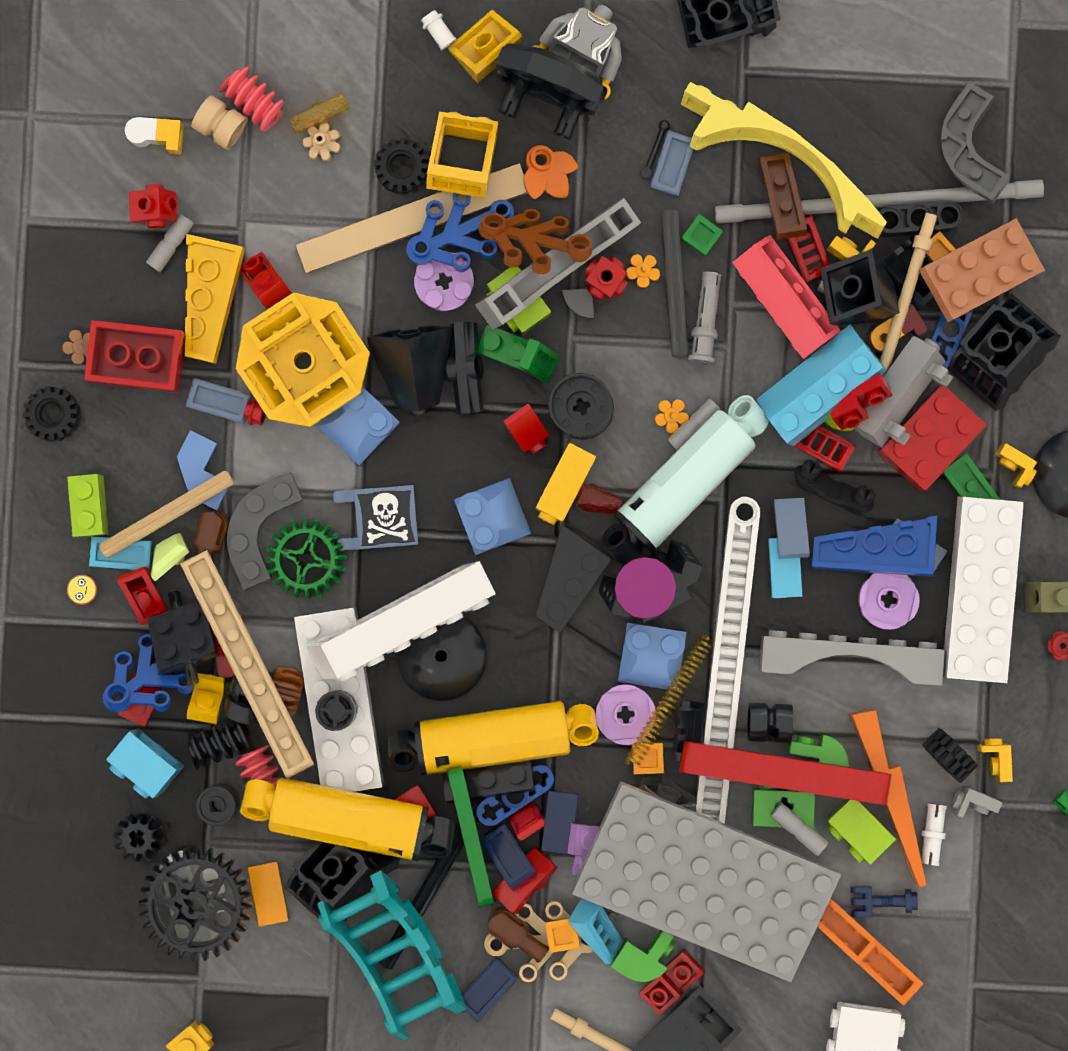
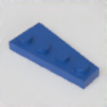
(889, 549)

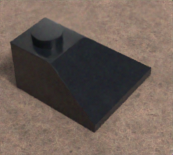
(859, 290)

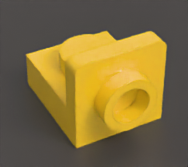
(846, 248)
(1014, 459)
(206, 699)
(1002, 762)
(192, 1038)

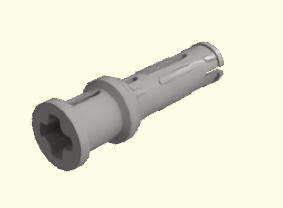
(705, 332)

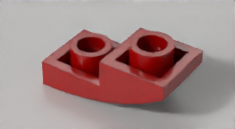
(851, 408)
(516, 898)
(668, 988)

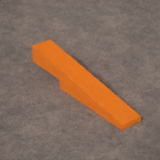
(897, 807)
(868, 953)

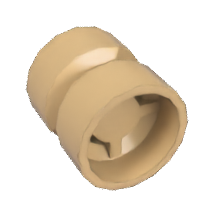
(216, 120)

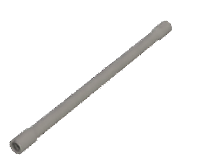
(1016, 190)

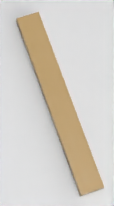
(402, 222)
(247, 664)

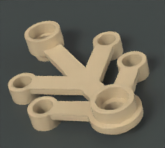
(539, 925)

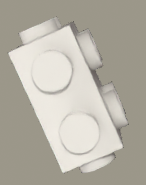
(865, 1028)

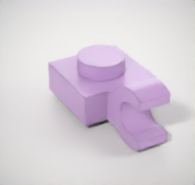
(580, 841)

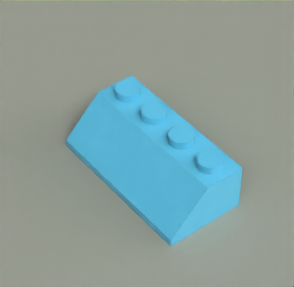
(818, 384)

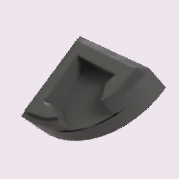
(580, 302)

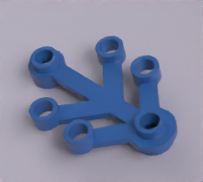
(453, 234)
(146, 676)

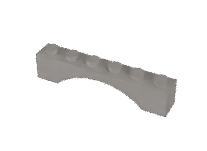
(528, 286)
(913, 664)

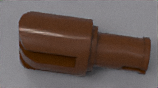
(210, 532)
(515, 933)

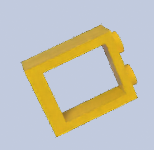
(458, 179)
(564, 484)

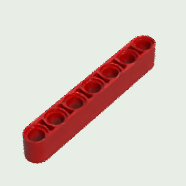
(785, 773)

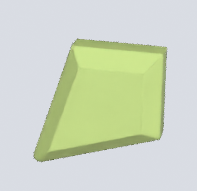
(167, 554)

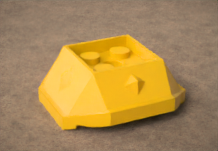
(283, 334)

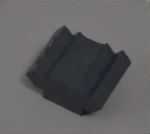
(720, 20)
(1002, 351)
(680, 562)
(336, 875)

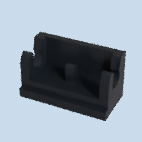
(897, 267)

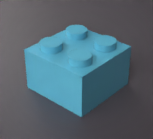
(144, 764)

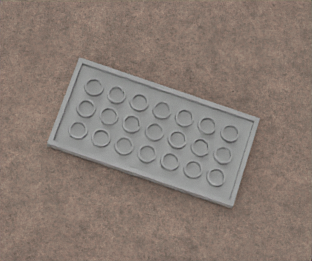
(705, 882)

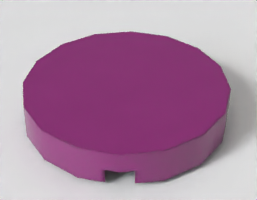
(645, 587)

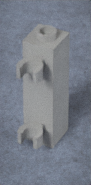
(907, 380)

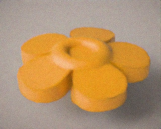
(643, 270)
(671, 415)

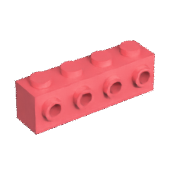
(786, 296)

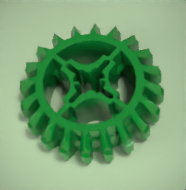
(281, 552)

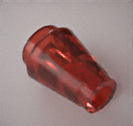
(597, 500)

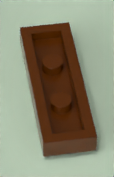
(782, 196)

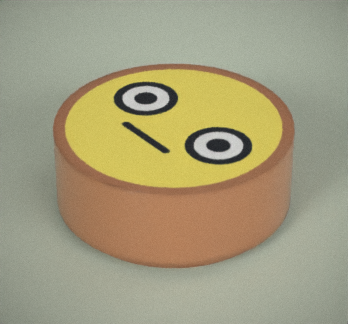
(82, 589)

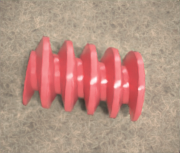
(253, 99)
(257, 766)

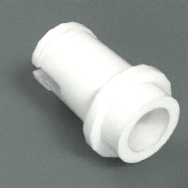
(438, 29)

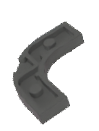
(958, 144)
(246, 525)

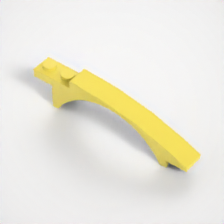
(726, 122)

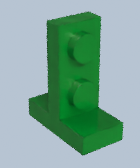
(518, 353)

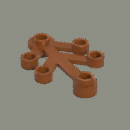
(499, 229)

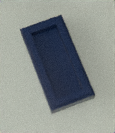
(559, 815)
(508, 856)
(488, 988)

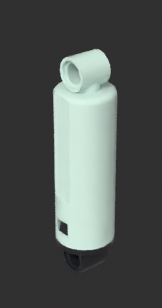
(685, 480)

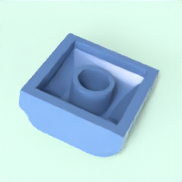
(359, 426)
(492, 516)
(651, 656)

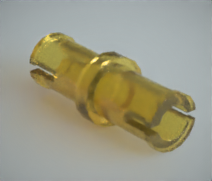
(319, 113)

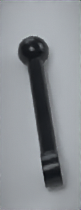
(646, 171)

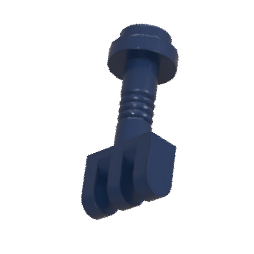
(909, 901)

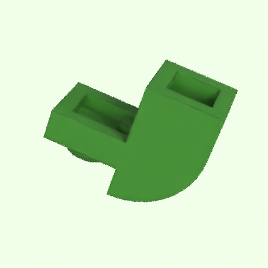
(827, 750)
(643, 964)

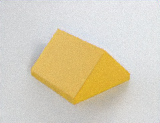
(482, 43)

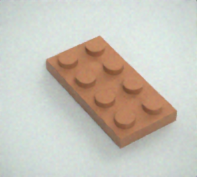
(981, 270)

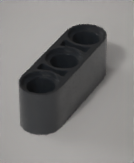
(902, 217)

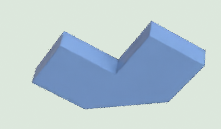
(193, 461)

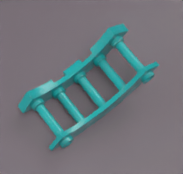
(416, 935)

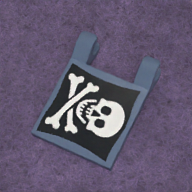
(382, 517)

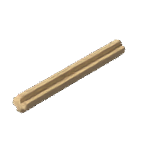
(166, 514)

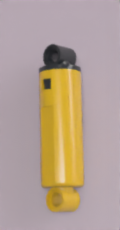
(492, 737)
(348, 818)

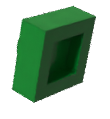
(702, 235)

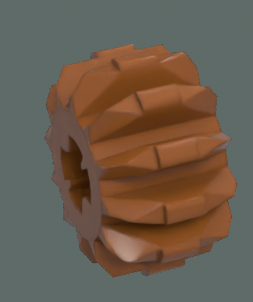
(289, 686)

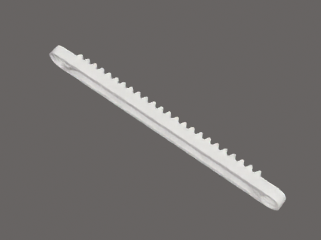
(728, 651)

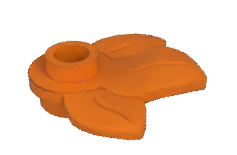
(548, 177)

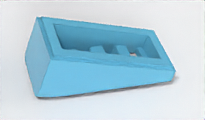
(591, 921)

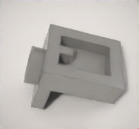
(981, 802)

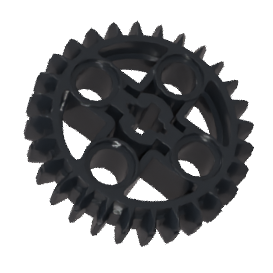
(209, 909)

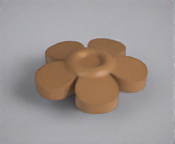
(79, 346)

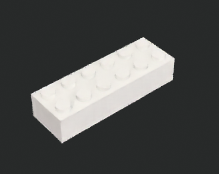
(982, 589)
(401, 620)
(349, 756)

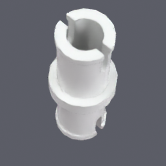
(933, 834)

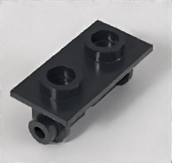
(691, 720)

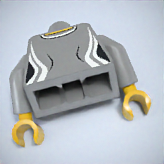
(587, 40)

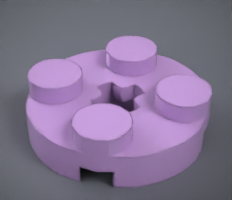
(435, 296)
(897, 614)
(612, 702)

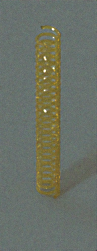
(661, 707)

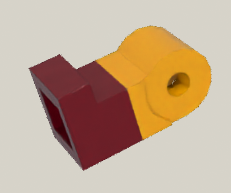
(912, 323)

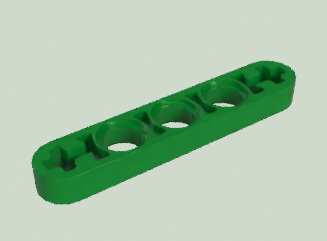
(470, 836)

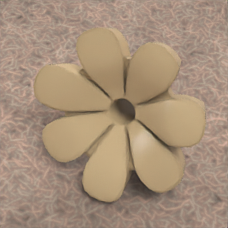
(326, 145)

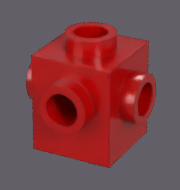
(153, 206)
(600, 288)

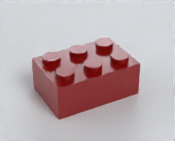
(135, 356)
(938, 432)

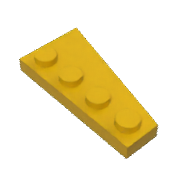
(210, 289)

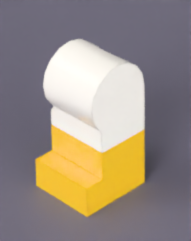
(155, 131)

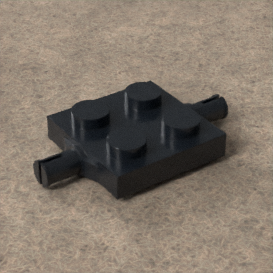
(182, 638)

